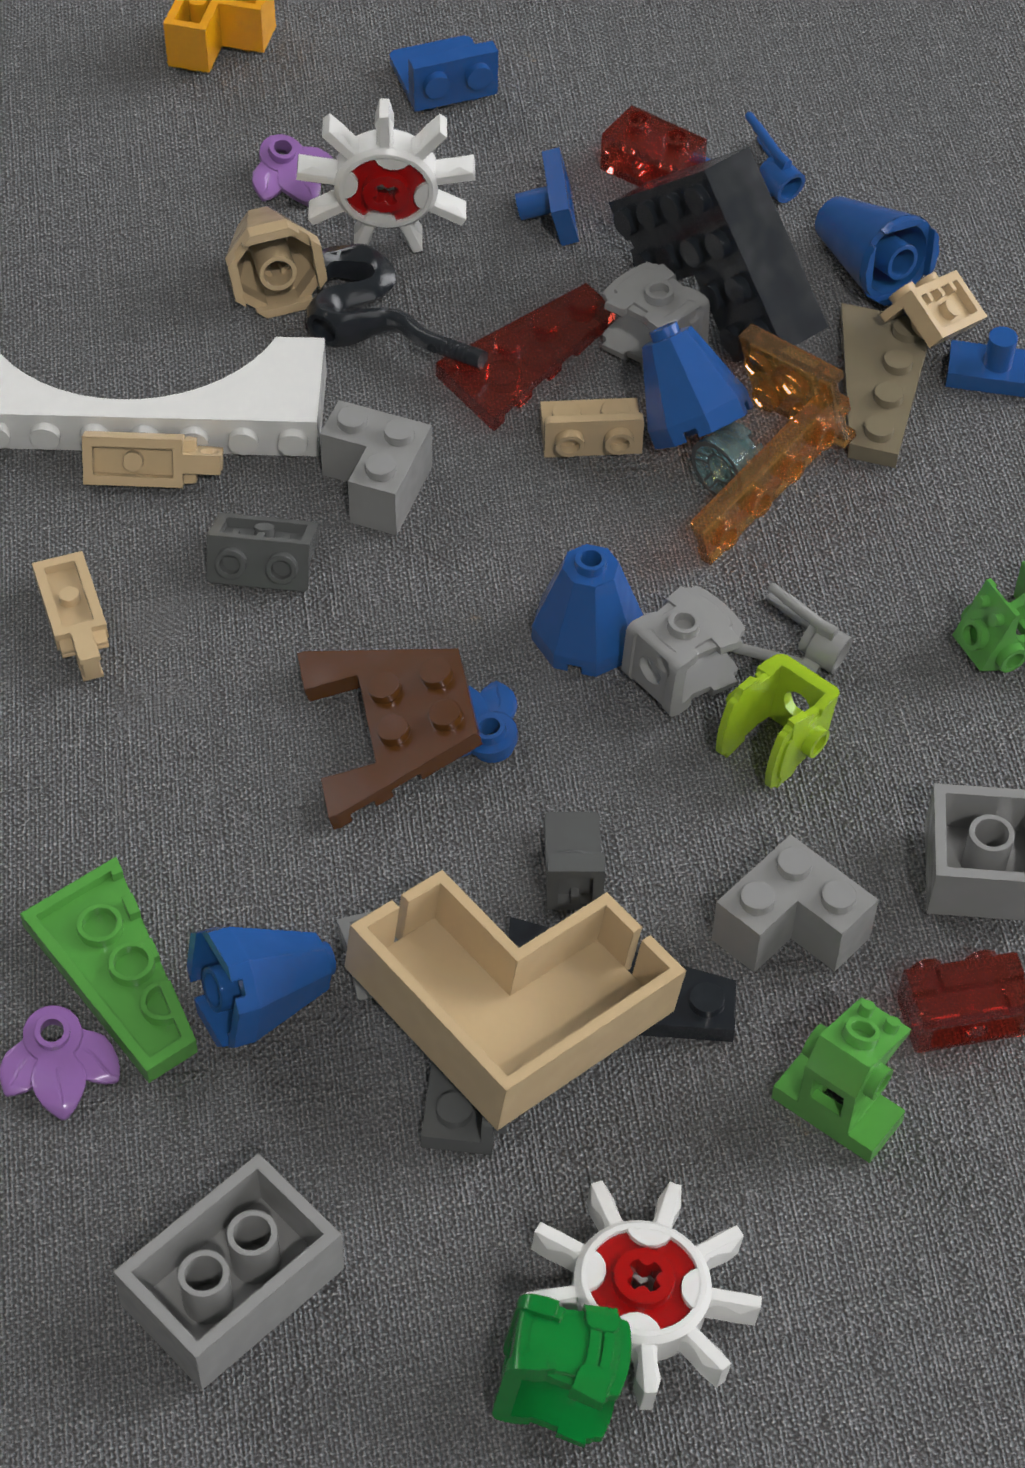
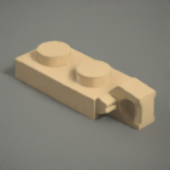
(146, 459)
(73, 610)

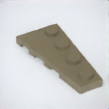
(880, 380)

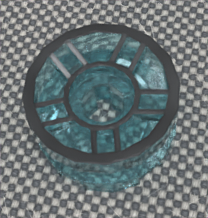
(723, 455)

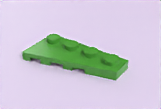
(111, 962)

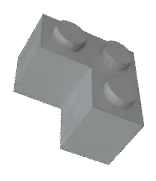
(381, 460)
(797, 899)

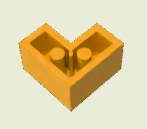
(201, 27)

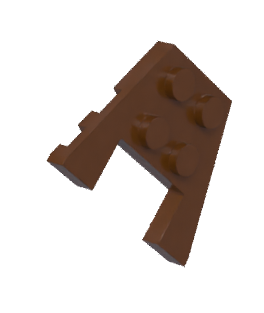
(414, 713)

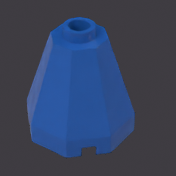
(688, 387)
(585, 612)
(255, 979)

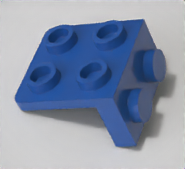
(446, 71)

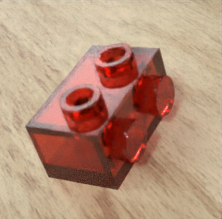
(648, 147)

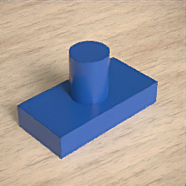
(553, 198)
(990, 366)

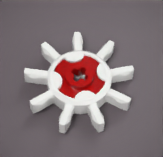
(386, 177)
(653, 1281)

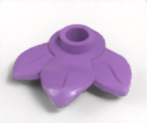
(278, 172)
(58, 1068)

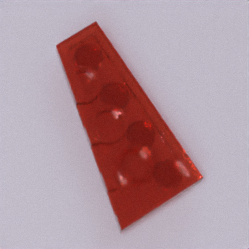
(526, 354)

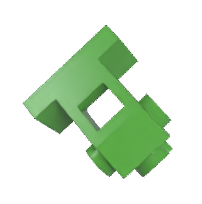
(990, 628)
(852, 1063)

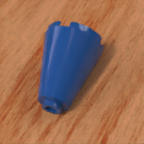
(878, 245)

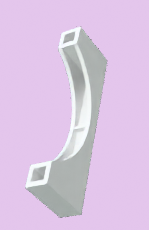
(259, 410)

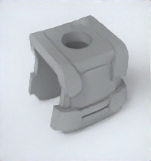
(645, 301)
(683, 648)

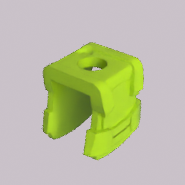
(770, 696)

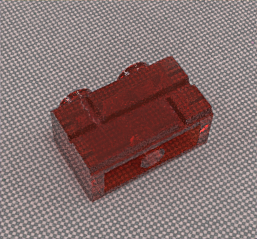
(963, 1000)

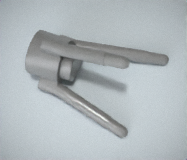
(821, 642)

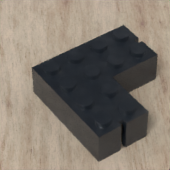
(728, 234)

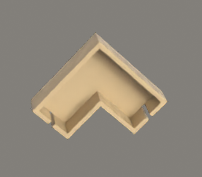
(503, 1016)

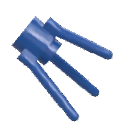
(778, 172)

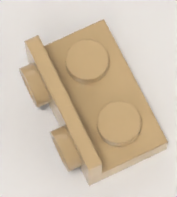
(936, 307)
(591, 427)

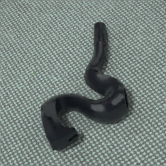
(375, 276)

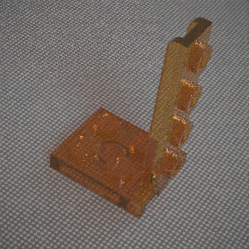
(805, 393)

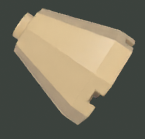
(274, 263)

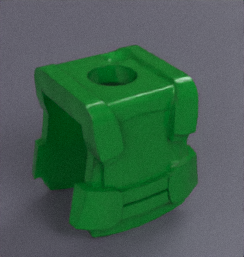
(563, 1368)

